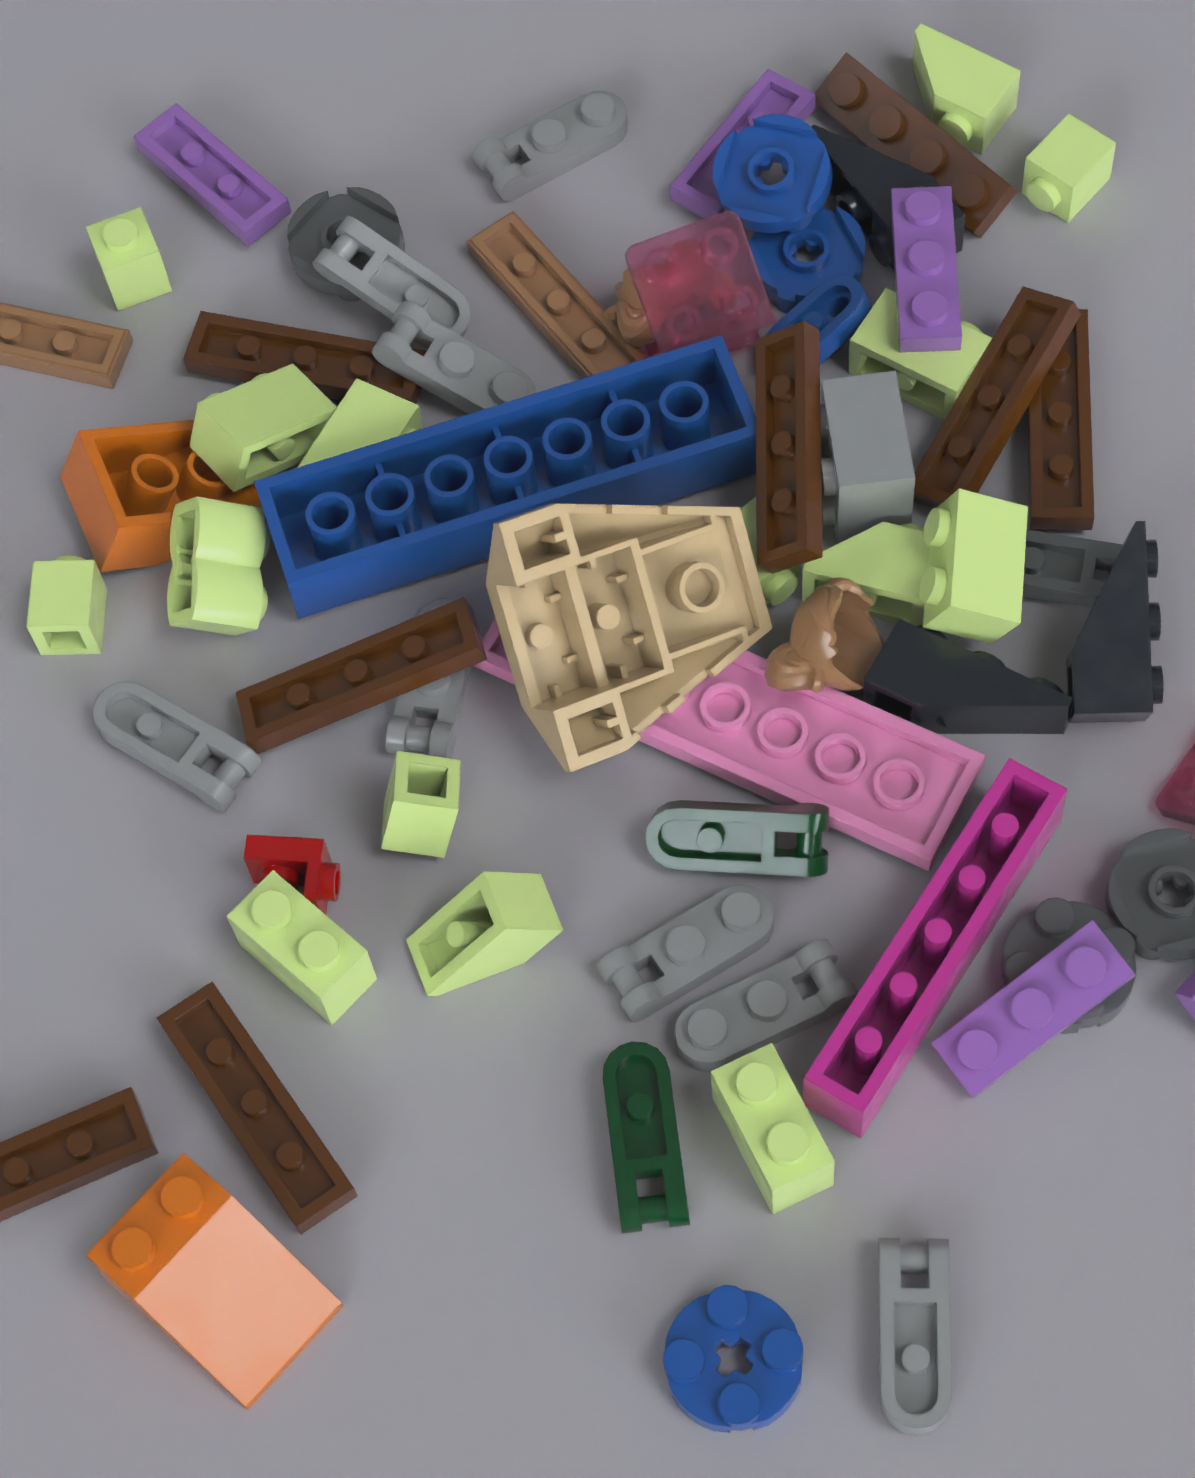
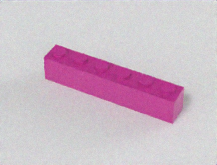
(933, 948)

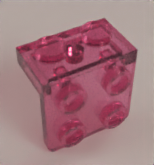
(700, 285)

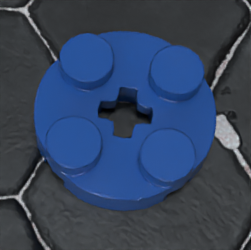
(789, 202)
(791, 280)
(739, 1400)

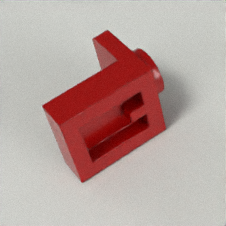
(298, 862)

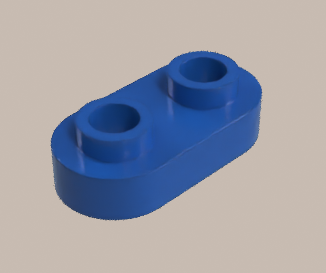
(832, 307)

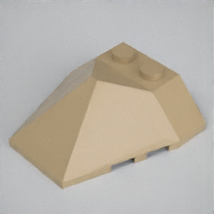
(619, 615)

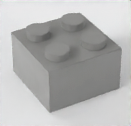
(864, 454)

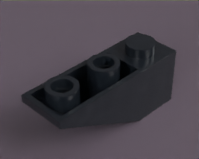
(863, 189)
(1111, 659)
(959, 690)

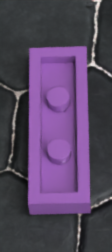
(770, 95)
(212, 174)
(925, 269)
(1033, 1009)

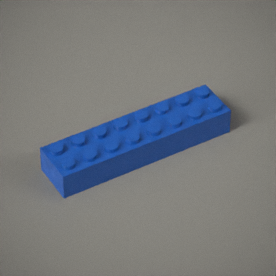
(434, 493)

